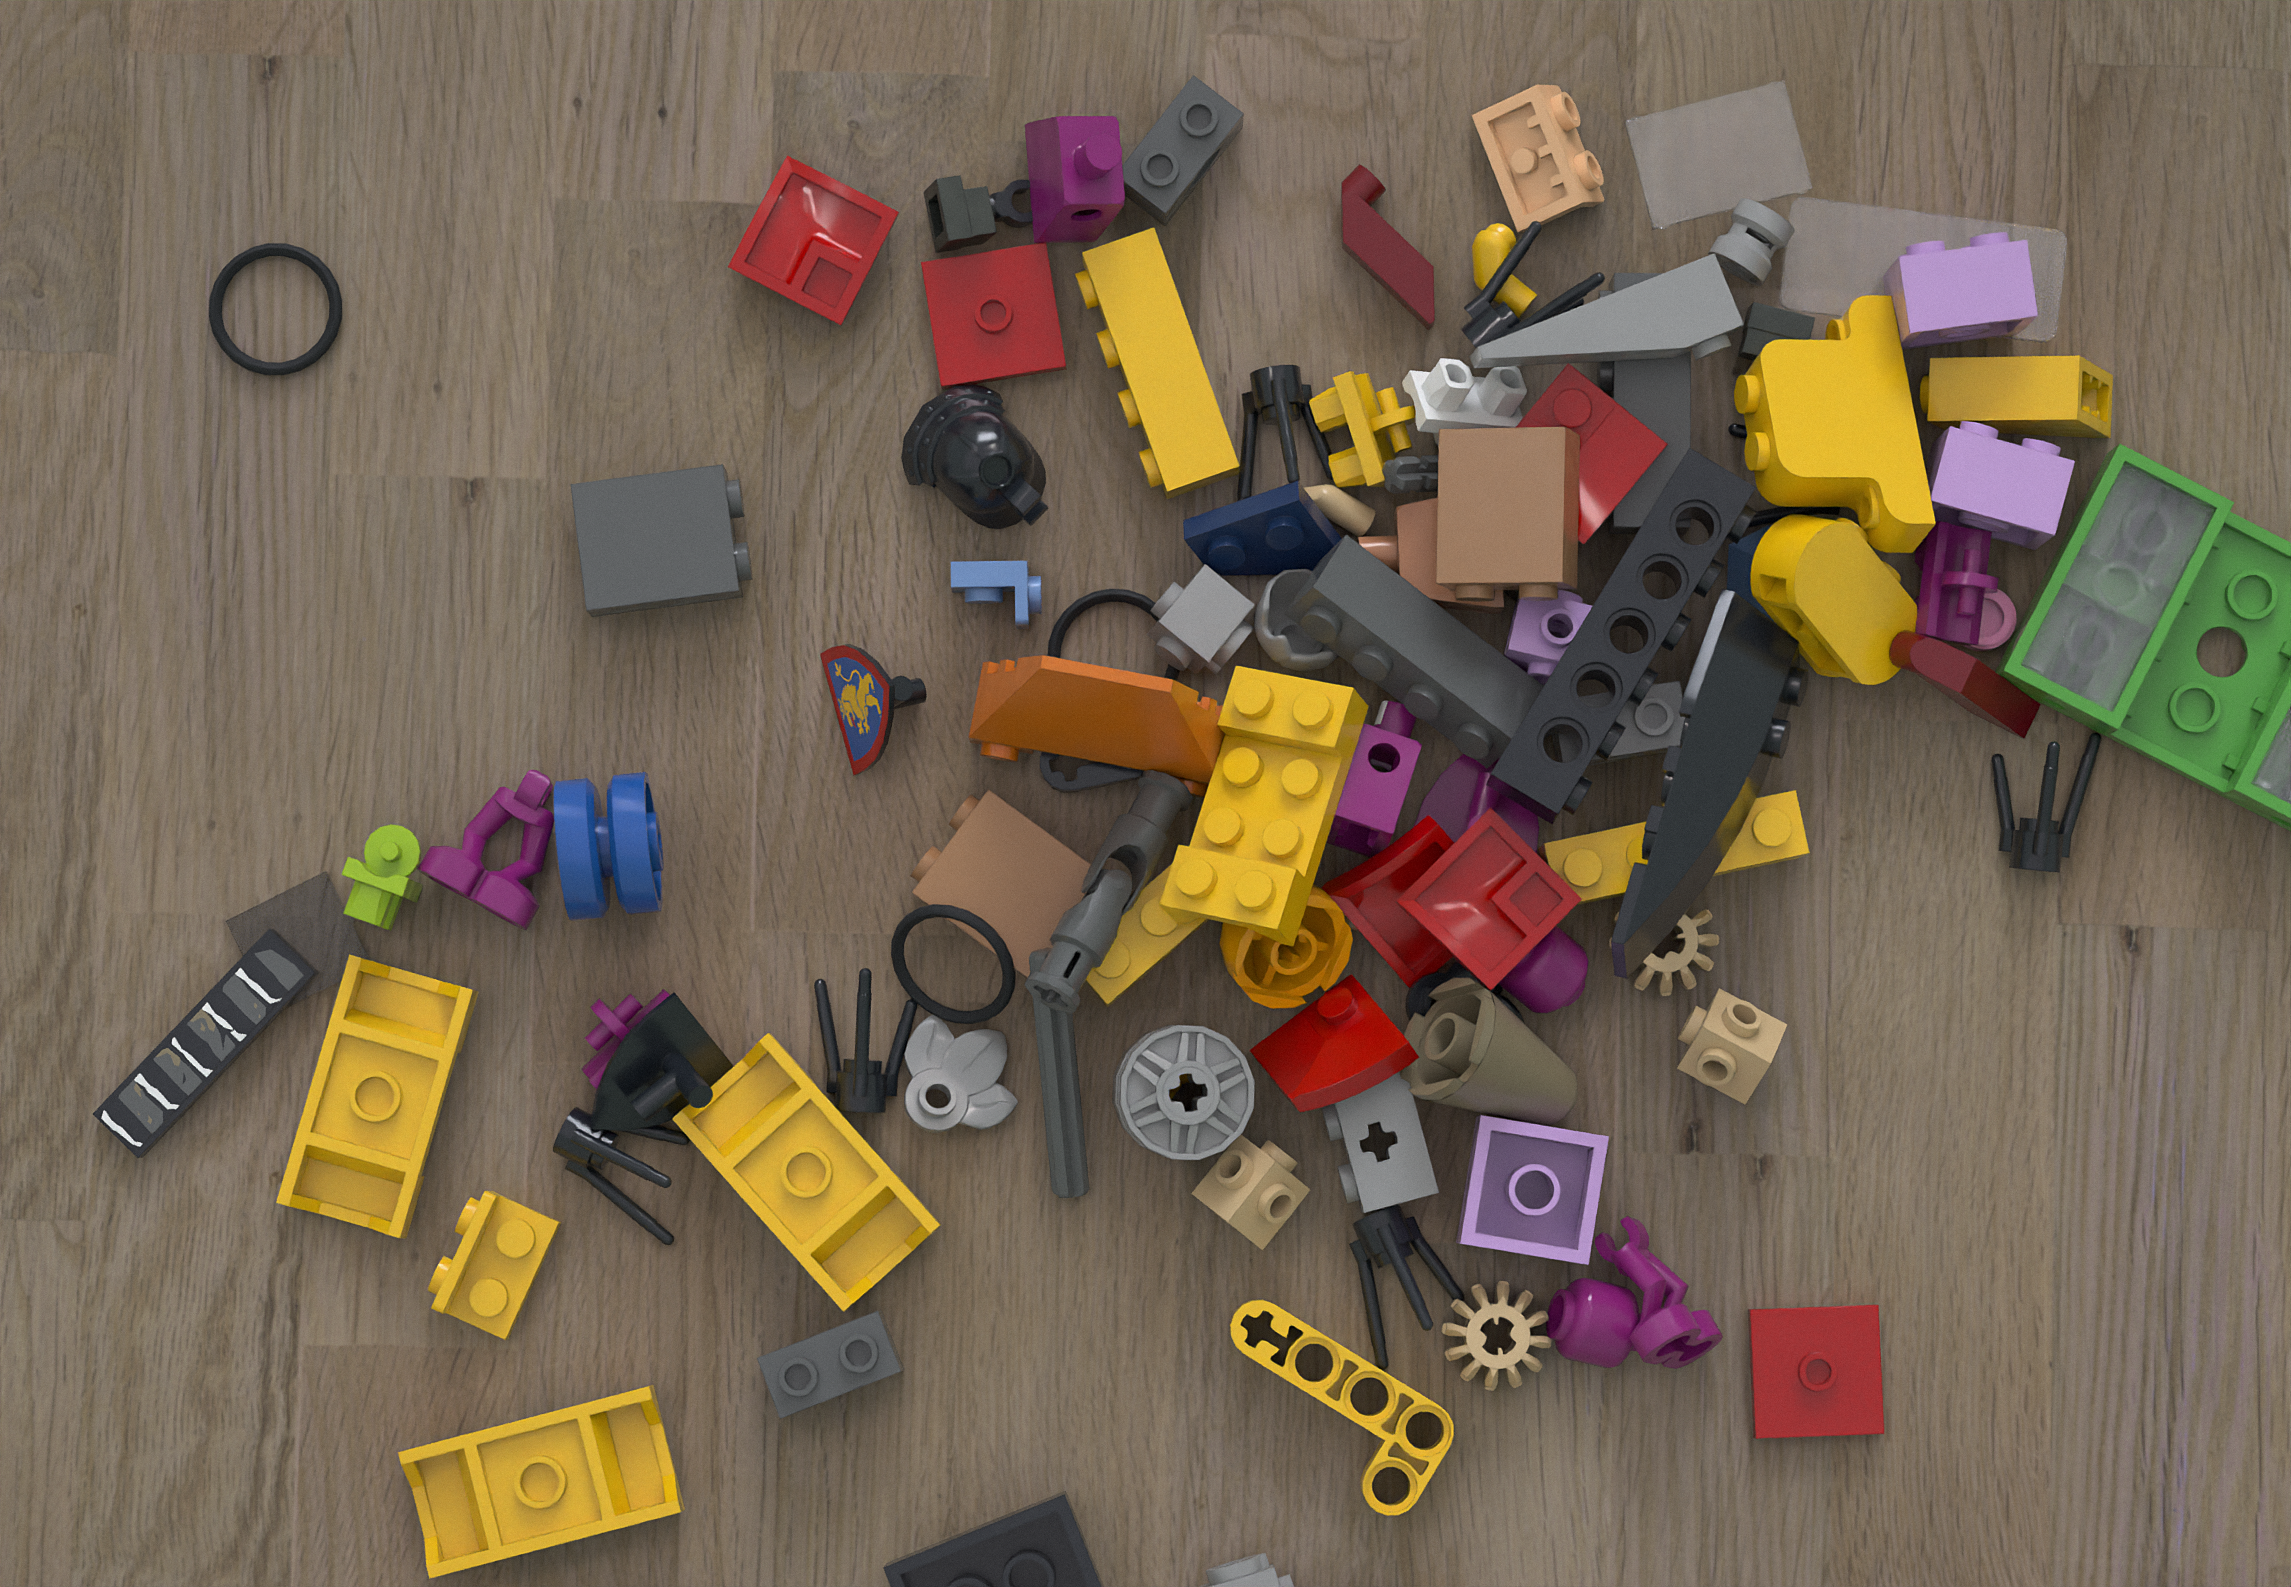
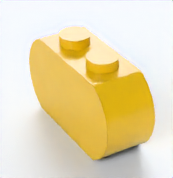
(1832, 596)

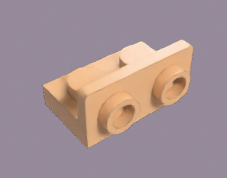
(1539, 155)

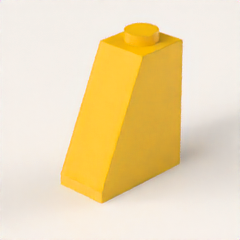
(2020, 395)

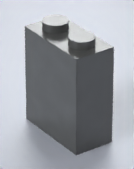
(660, 540)

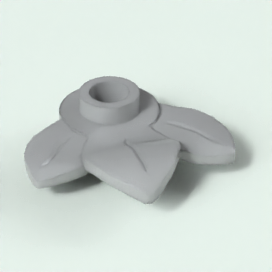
(962, 1070)

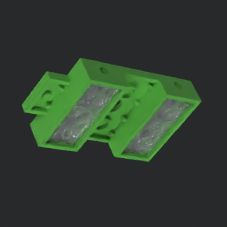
(2122, 621)

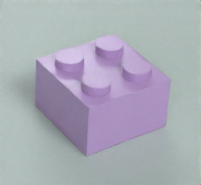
(1962, 291)
(1998, 484)
(1532, 1189)

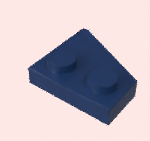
(1262, 534)

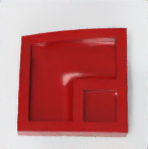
(813, 240)
(1613, 443)
(1370, 893)
(1489, 899)
(1334, 1048)

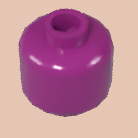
(1549, 974)
(1593, 1322)

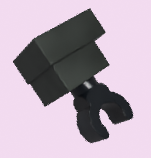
(969, 215)
(1770, 323)

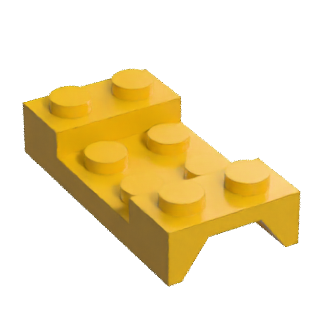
(1267, 803)
(376, 1096)
(807, 1173)
(542, 1481)

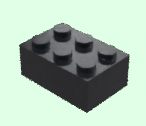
(1021, 1549)

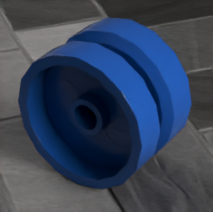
(617, 846)

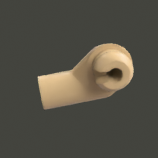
(1342, 508)

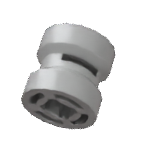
(1752, 241)

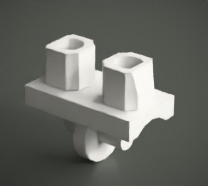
(1457, 400)

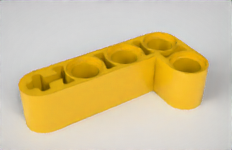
(1335, 1391)

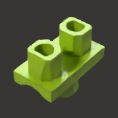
(382, 881)

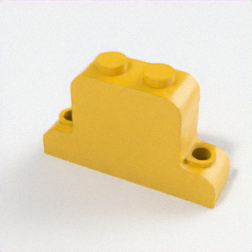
(1840, 426)

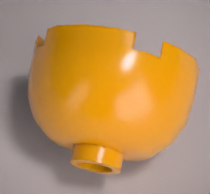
(1283, 973)

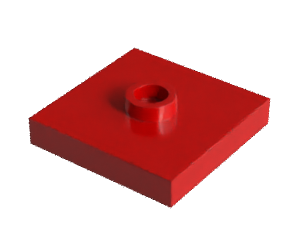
(993, 315)
(1816, 1371)

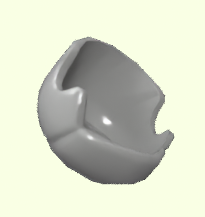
(1279, 634)

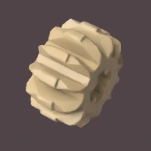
(1677, 962)
(1517, 1331)

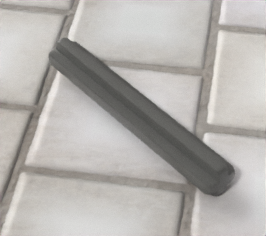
(1060, 1095)

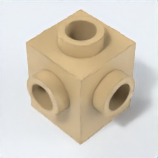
(1730, 1045)
(1252, 1189)

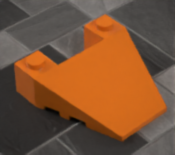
(1096, 717)

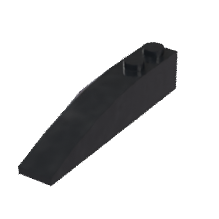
(1729, 735)

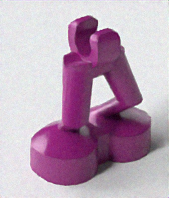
(499, 890)
(1668, 1333)

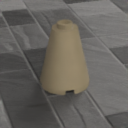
(1485, 1058)

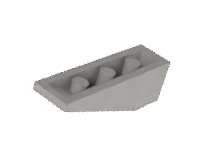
(1649, 320)

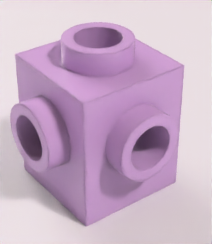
(1543, 632)

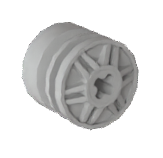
(1154, 1067)

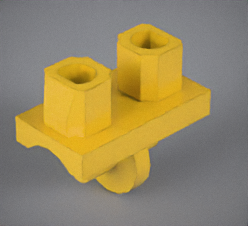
(1355, 404)

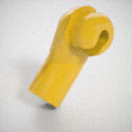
(1488, 253)

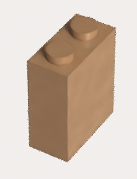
(1508, 512)
(1004, 874)

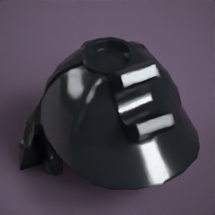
(975, 458)

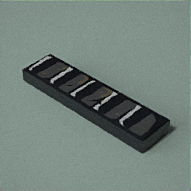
(205, 1043)

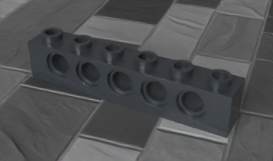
(1694, 491)

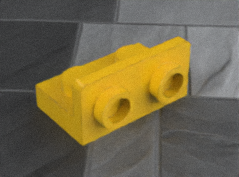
(493, 1263)

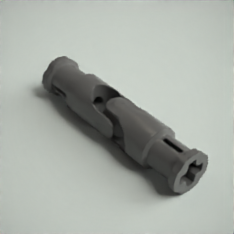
(1092, 925)

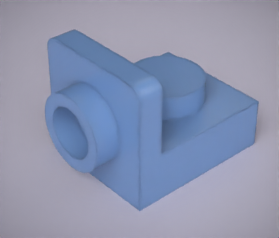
(988, 580)

